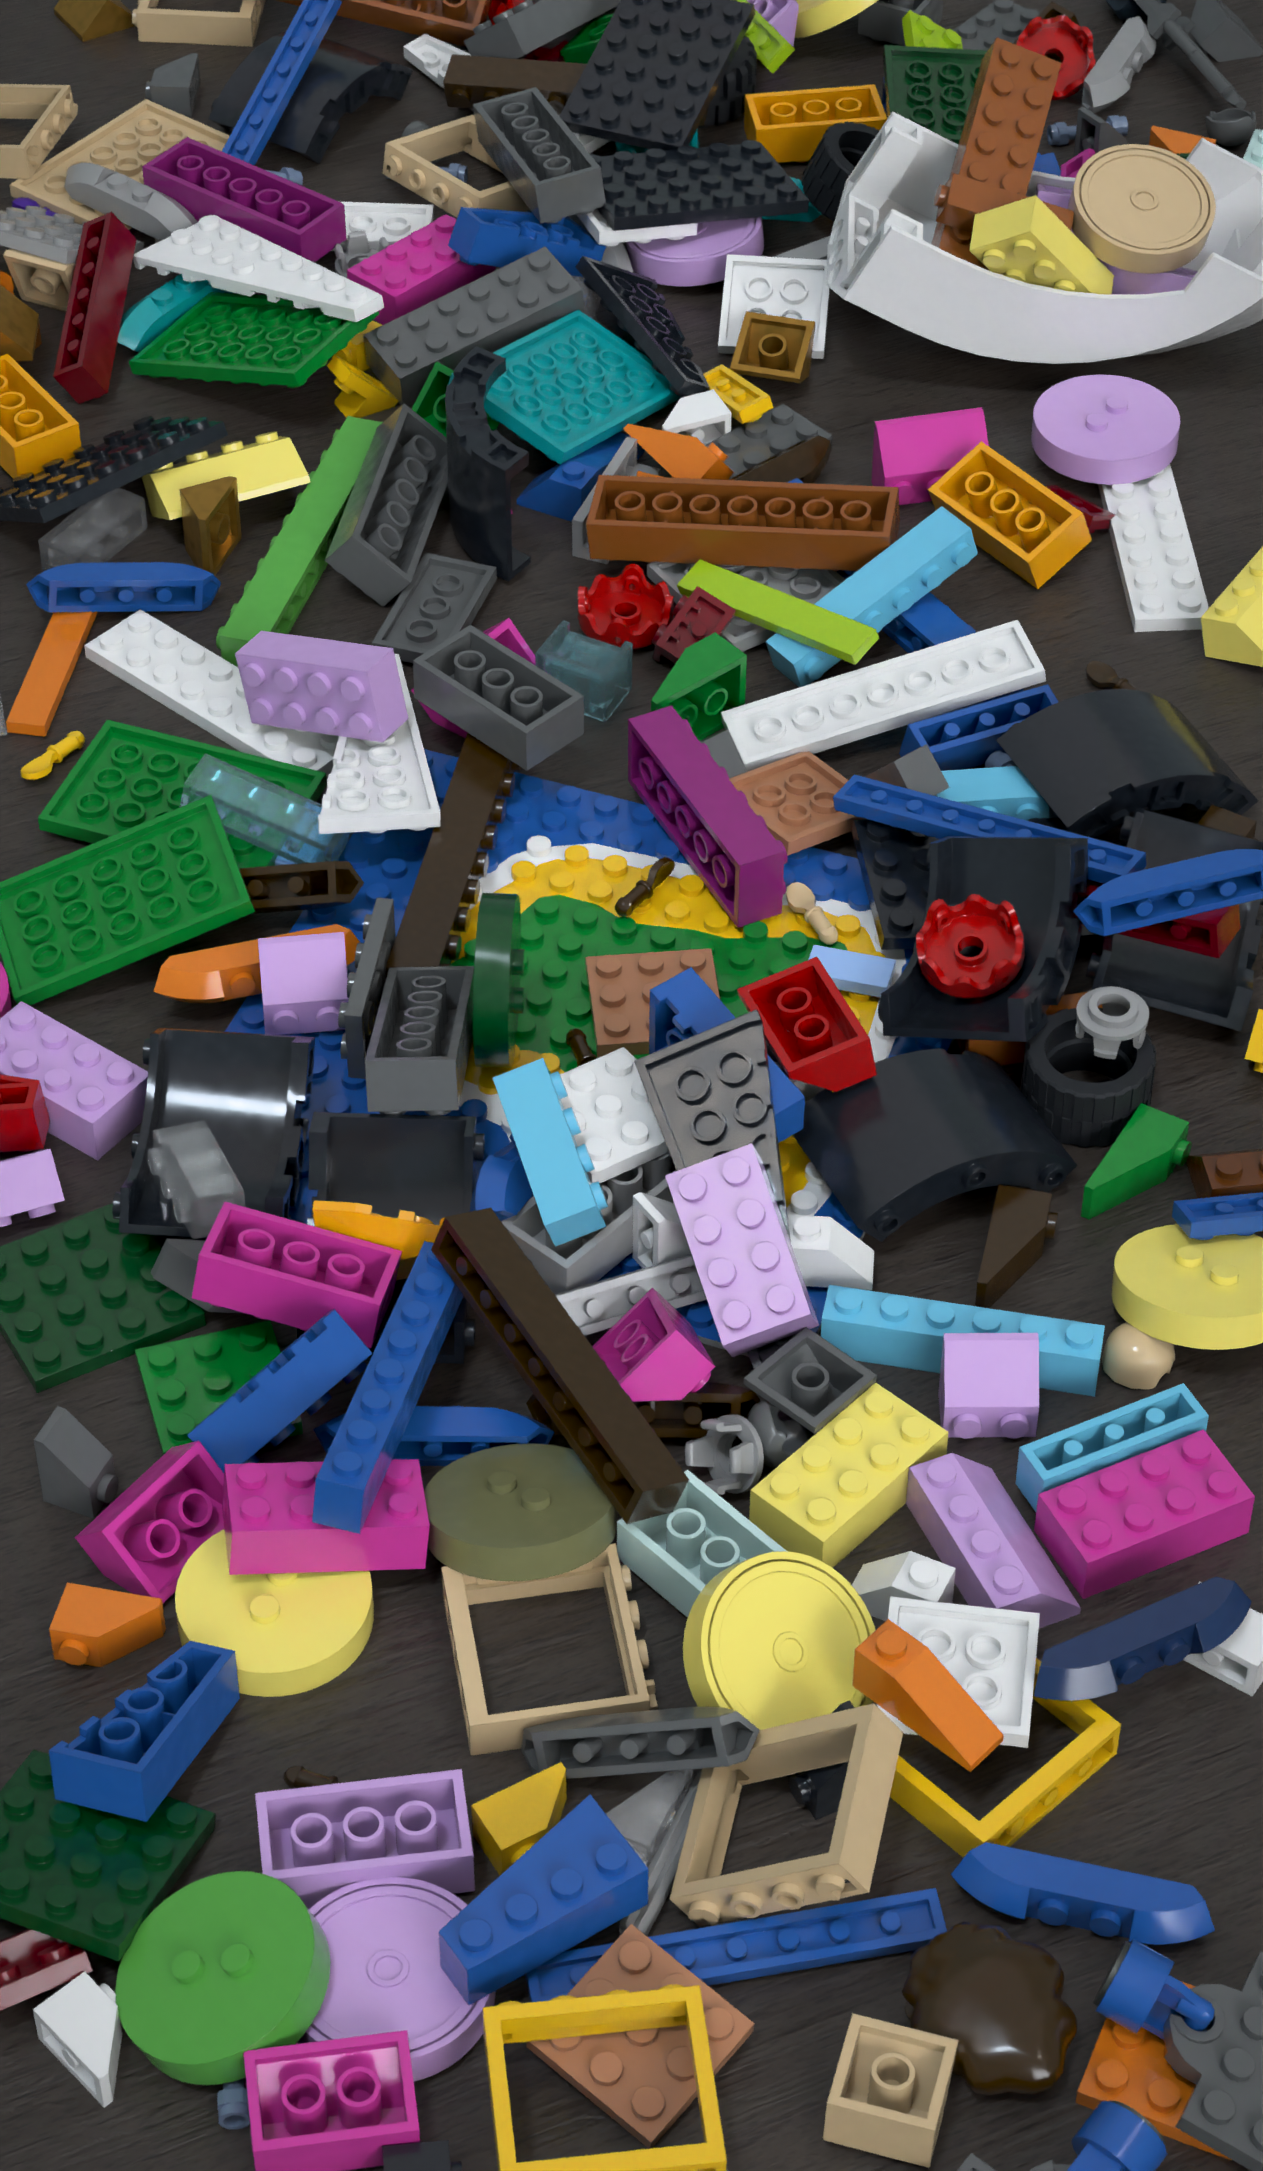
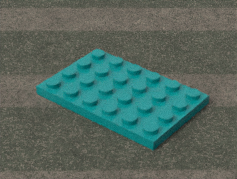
(574, 387)

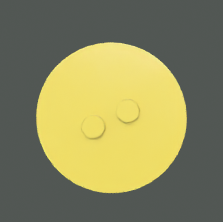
(820, 15)
(1191, 1288)
(283, 1626)
(776, 1640)

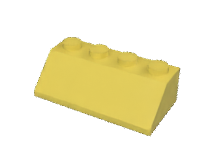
(259, 468)
(1235, 620)

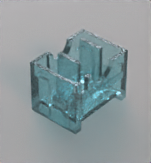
(589, 667)

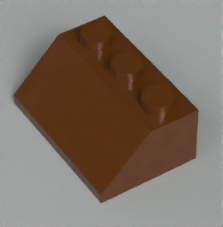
(1226, 1173)

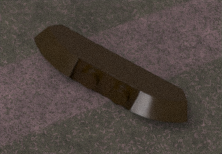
(801, 461)
(301, 886)
(679, 1417)

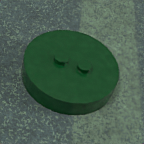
(497, 980)

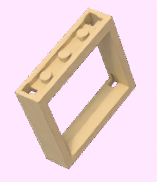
(198, 26)
(55, 112)
(409, 164)
(505, 1730)
(852, 1735)

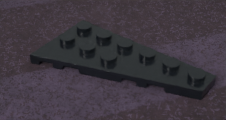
(649, 323)

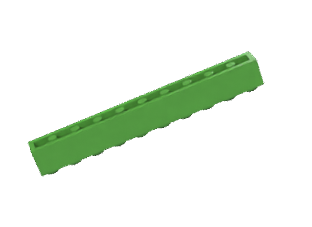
(298, 552)

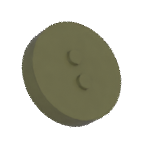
(518, 1513)

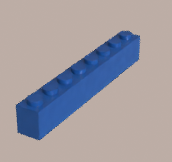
(386, 1396)

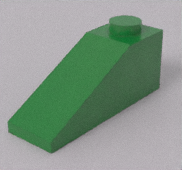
(1137, 1160)

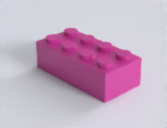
(416, 270)
(294, 1272)
(1143, 1513)
(273, 1532)

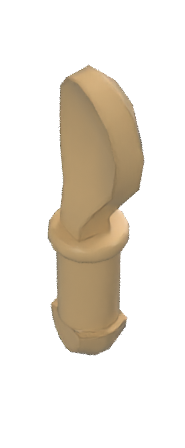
(802, 900)

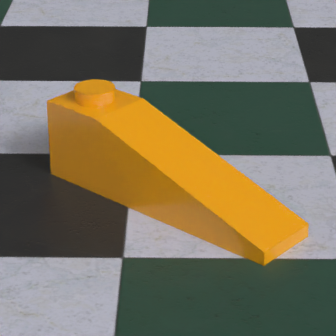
(357, 1220)

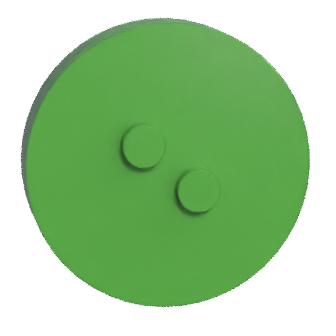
(222, 1974)

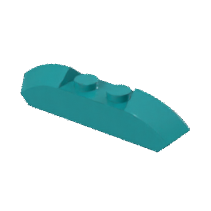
(160, 310)

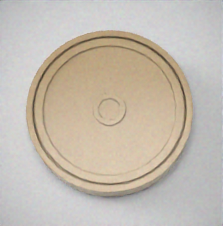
(1142, 208)

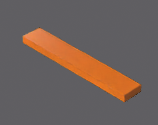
(49, 673)

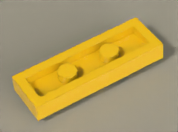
(739, 395)

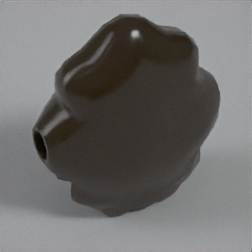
(998, 2003)

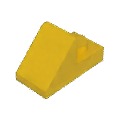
(360, 391)

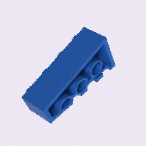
(506, 236)
(688, 1007)
(282, 1392)
(151, 1735)
(544, 1903)

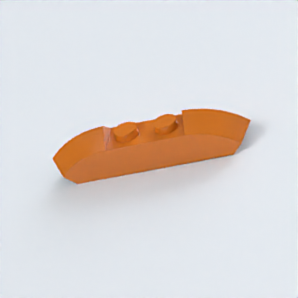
(227, 970)

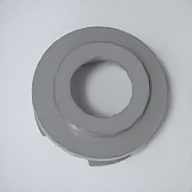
(357, 250)
(1115, 1022)
(732, 1468)

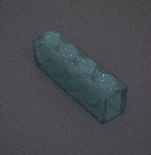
(263, 812)

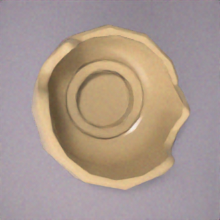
(1136, 1358)

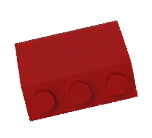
(811, 1027)

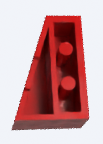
(22, 1114)

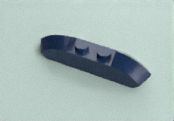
(1142, 1641)

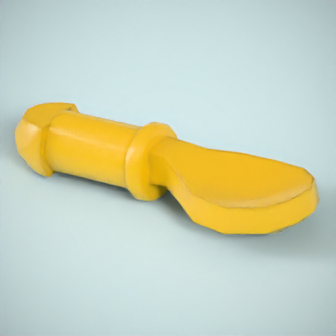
(55, 753)

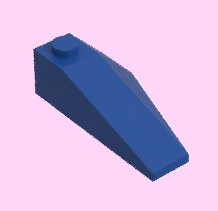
(567, 485)

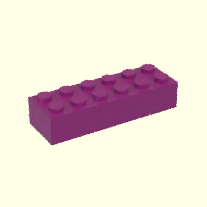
(248, 197)
(706, 816)

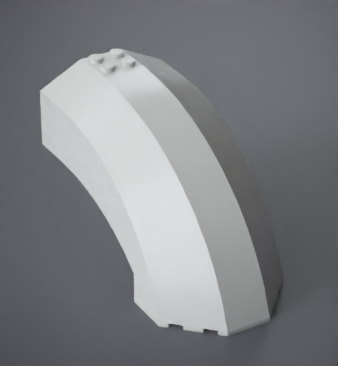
(887, 265)

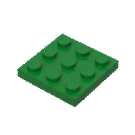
(199, 1373)

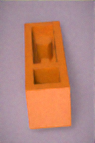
(682, 454)
(923, 1695)

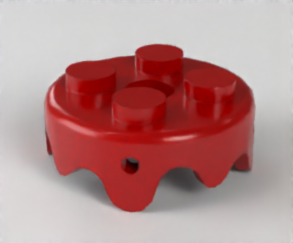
(1069, 42)
(629, 595)
(970, 924)

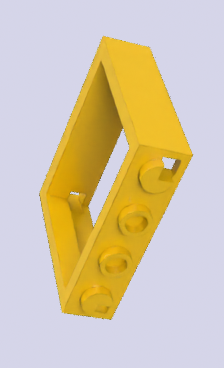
(1030, 1801)
(603, 2014)

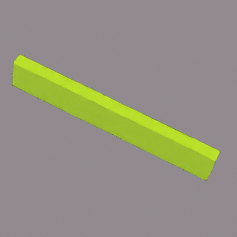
(782, 612)

